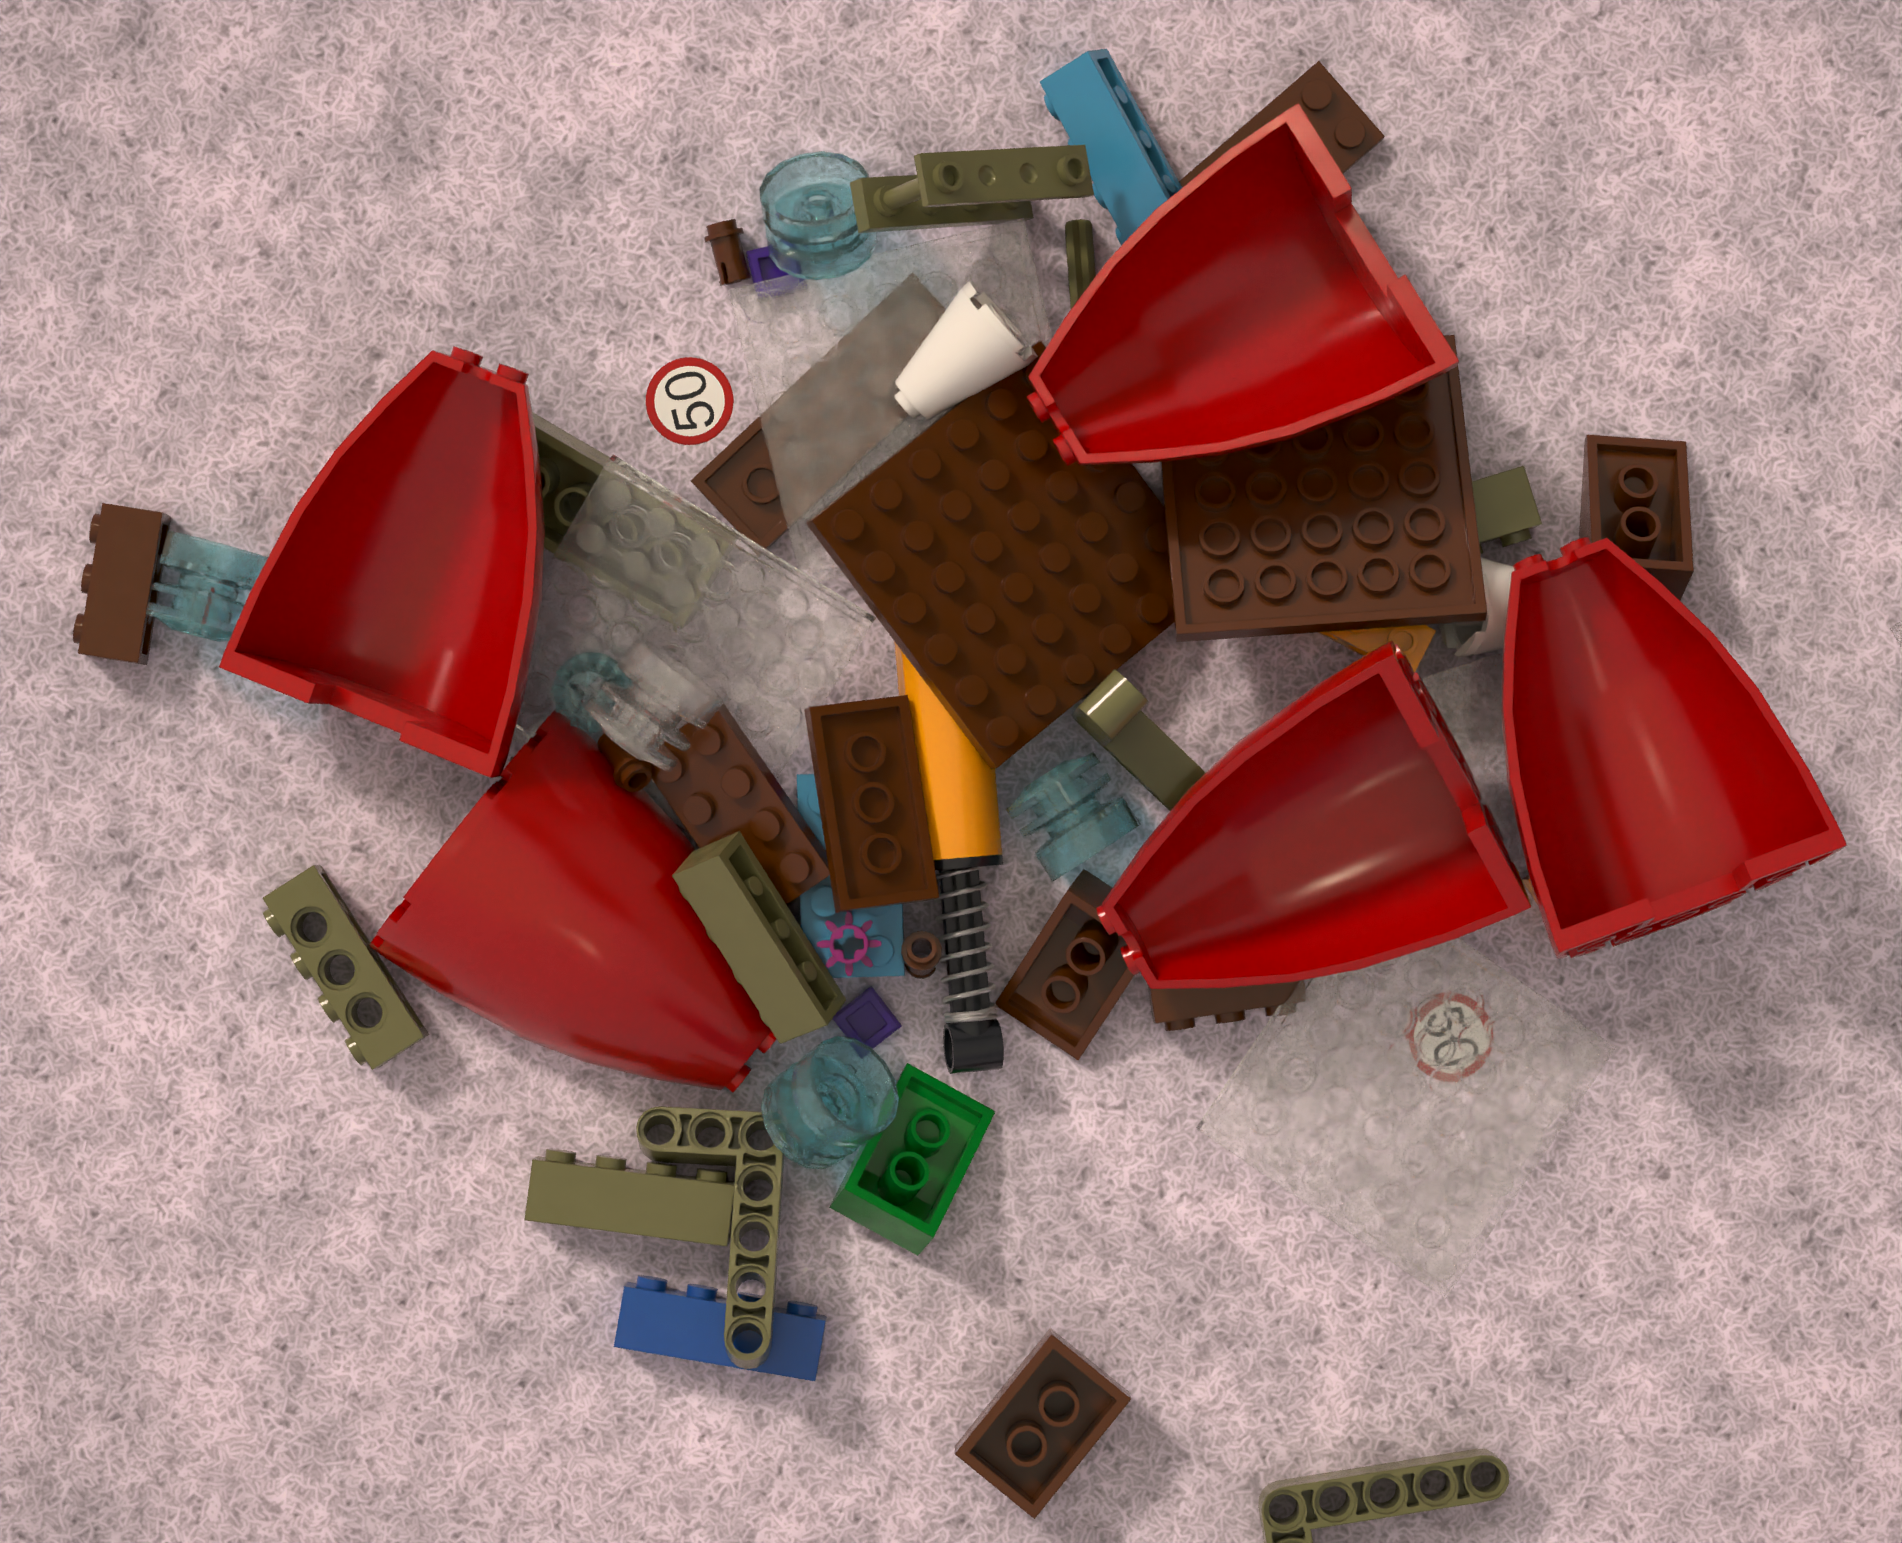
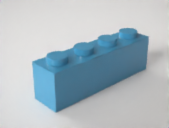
(1121, 150)

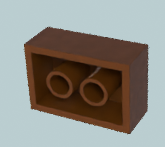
(1042, 1423)

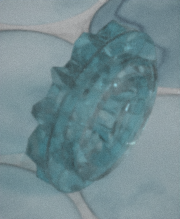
(584, 670)

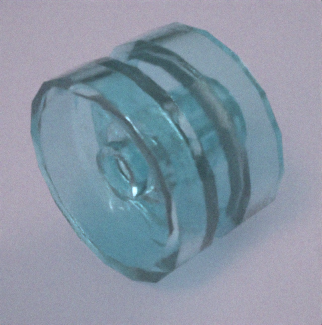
(813, 216)

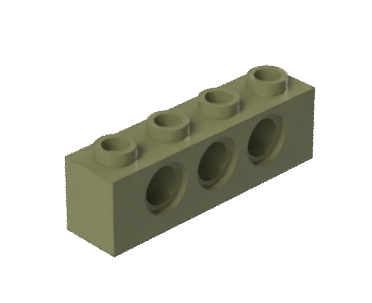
(399, 1023)

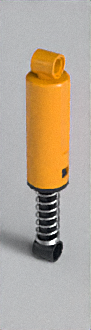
(963, 838)

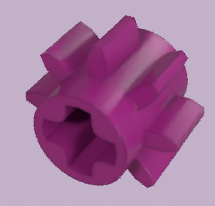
(838, 954)

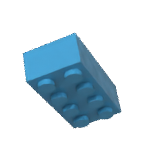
(818, 907)

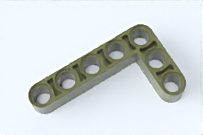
(1117, 723)
(746, 1214)
(1357, 1485)

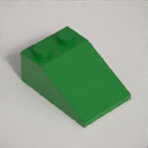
(914, 1167)

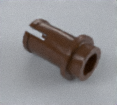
(728, 251)
(628, 770)
(922, 943)

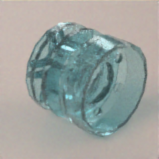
(206, 585)
(1072, 815)
(829, 1103)

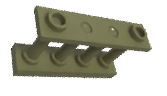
(971, 188)

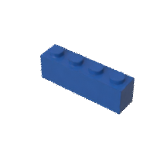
(693, 1326)

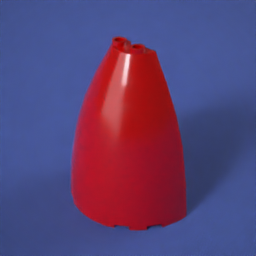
(1237, 316)
(413, 568)
(1641, 756)
(1319, 845)
(570, 929)

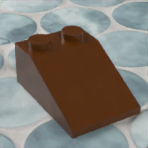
(1641, 502)
(1070, 972)

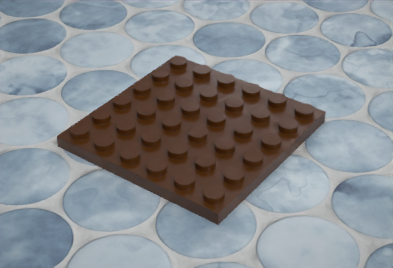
(1331, 526)
(1004, 564)

